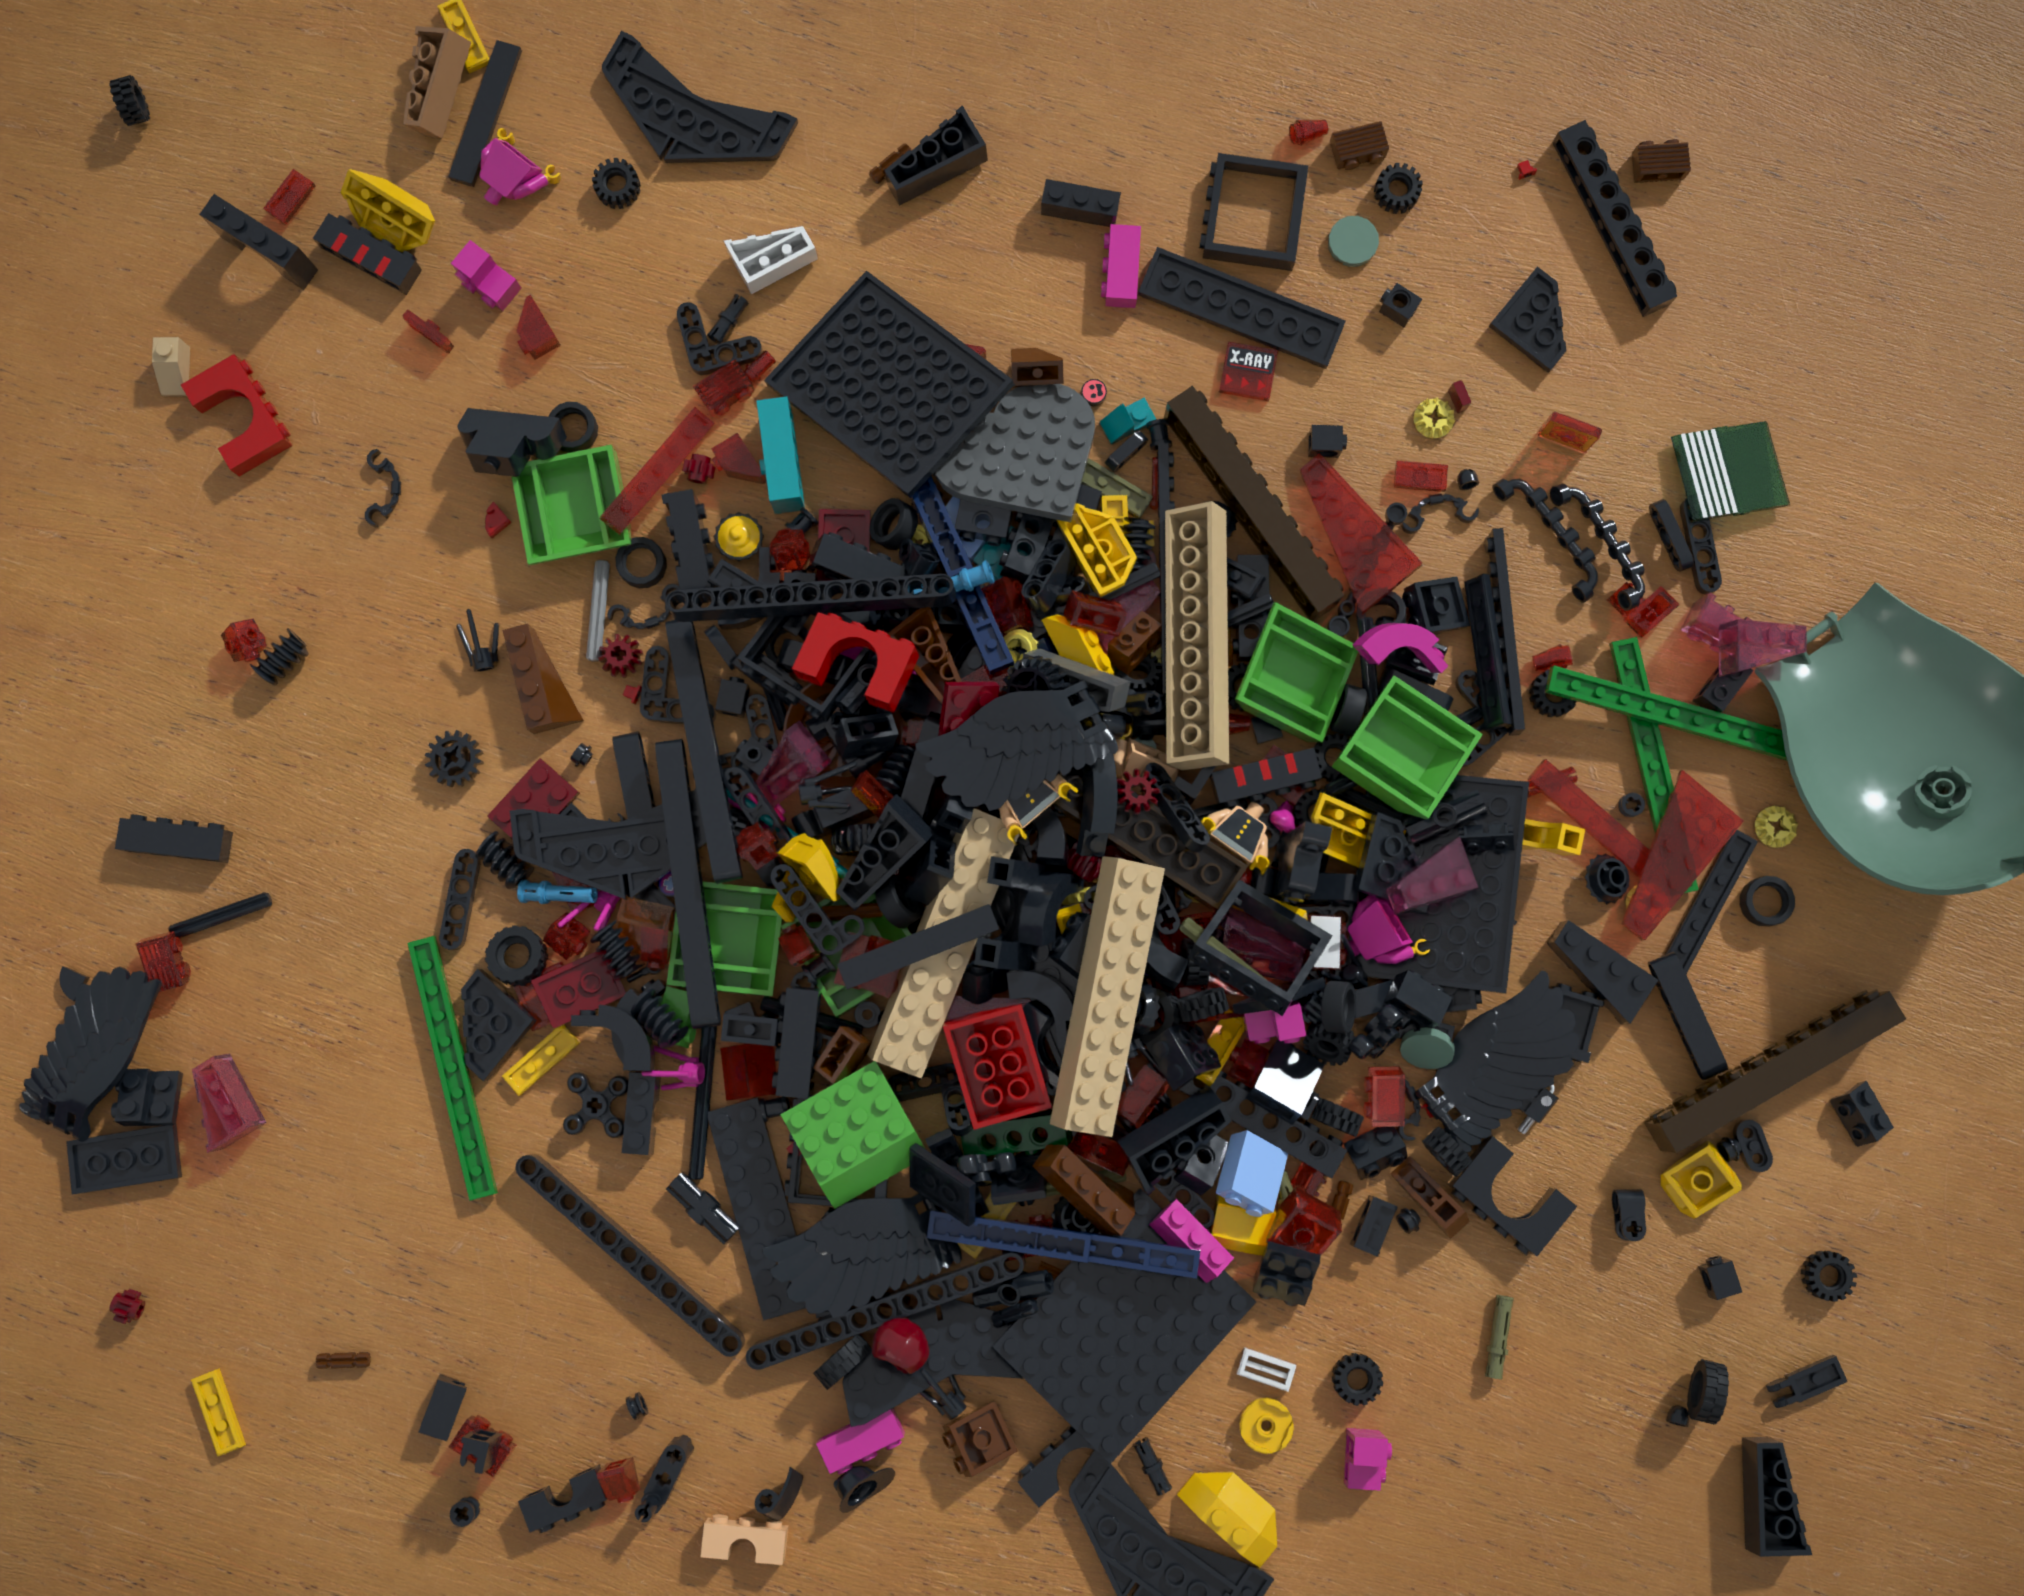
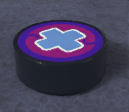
(665, 885)

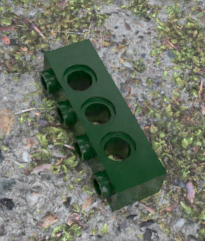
(976, 1142)

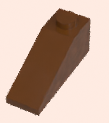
(1430, 1197)

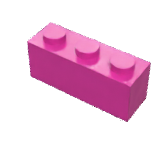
(1121, 266)
(1182, 1229)
(860, 1442)

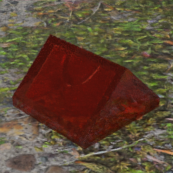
(748, 1070)

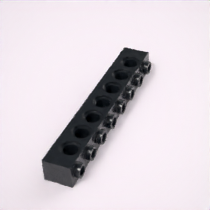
(1612, 231)
(1332, 1151)

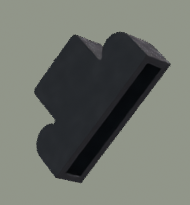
(505, 440)
(821, 820)

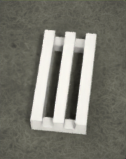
(1245, 1362)

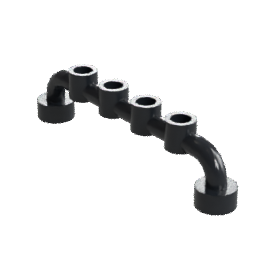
(1394, 515)
(1605, 530)
(1567, 538)

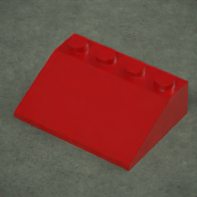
(996, 1065)

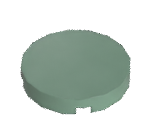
(1353, 241)
(1427, 1048)

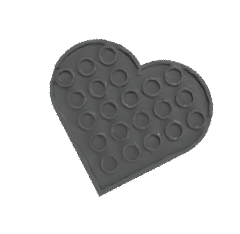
(1025, 453)

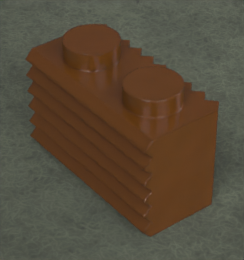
(1359, 145)
(1661, 161)

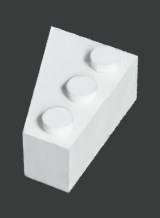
(771, 256)

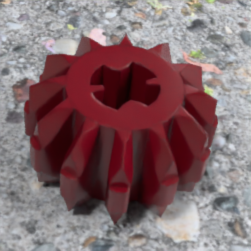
(613, 649)
(1131, 782)
(1084, 866)

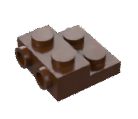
(978, 1440)

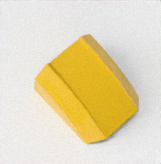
(813, 865)
(1700, 1181)
(1239, 1230)

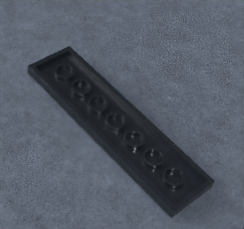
(1241, 307)
(755, 1197)

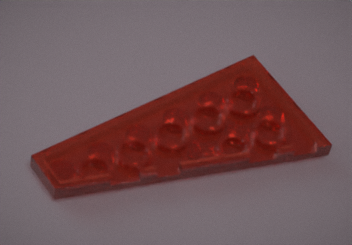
(1363, 543)
(1683, 846)

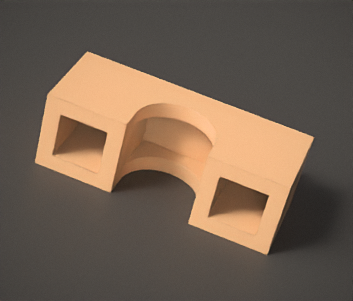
(767, 1537)

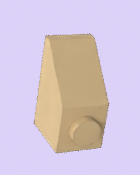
(171, 365)

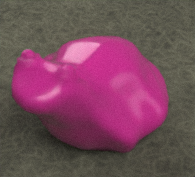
(1283, 817)

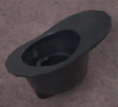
(861, 1484)

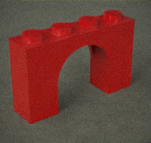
(264, 435)
(832, 636)

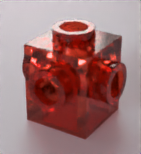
(790, 549)
(244, 640)
(756, 845)
(567, 939)
(1247, 1062)

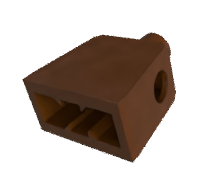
(847, 1050)

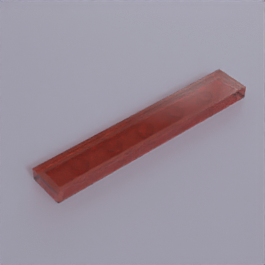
(656, 471)
(1590, 816)

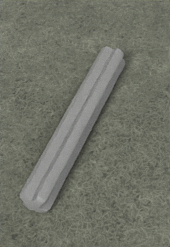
(597, 610)

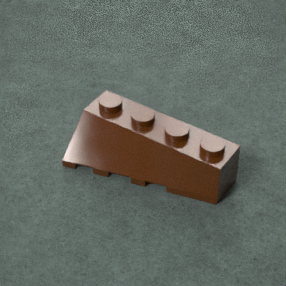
(934, 661)
(539, 686)
(1095, 1196)

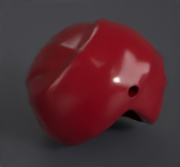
(901, 1344)

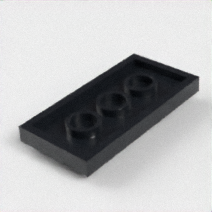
(124, 1159)

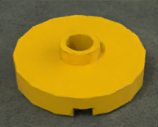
(1271, 1439)

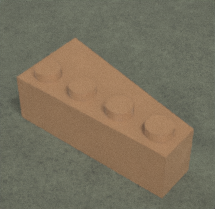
(435, 79)

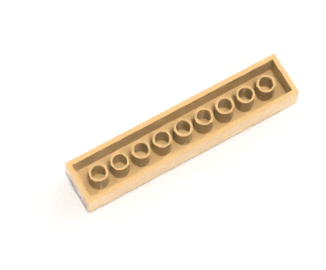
(1196, 637)
(929, 986)
(1107, 996)

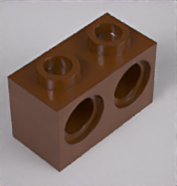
(1134, 642)

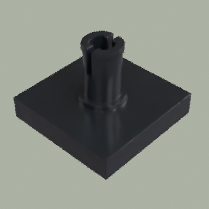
(1022, 1185)

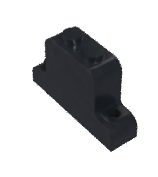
(1300, 862)

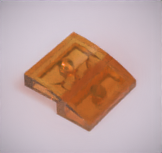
(639, 913)

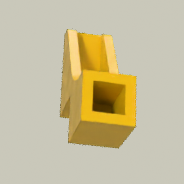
(1553, 837)

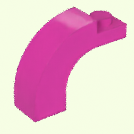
(1385, 638)

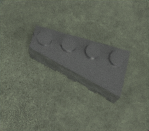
(1108, 690)

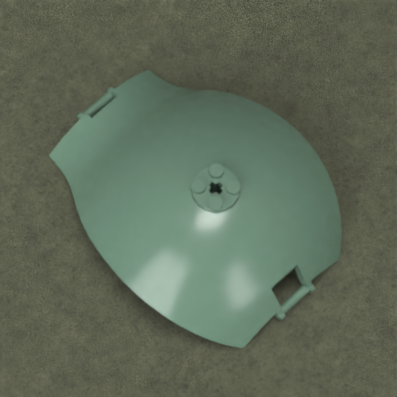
(1907, 747)

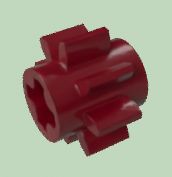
(698, 469)
(127, 1306)

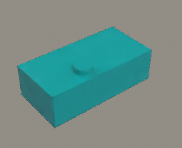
(780, 455)

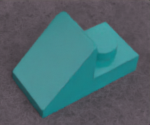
(1126, 420)

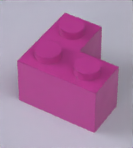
(481, 274)
(1267, 1024)
(1366, 1459)

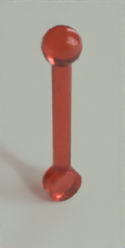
(1154, 503)

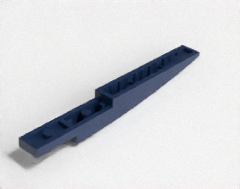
(953, 559)
(1066, 1244)

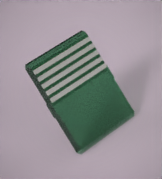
(1730, 471)

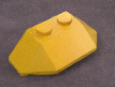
(387, 210)
(1099, 549)
(1077, 643)
(1348, 828)
(1233, 1513)

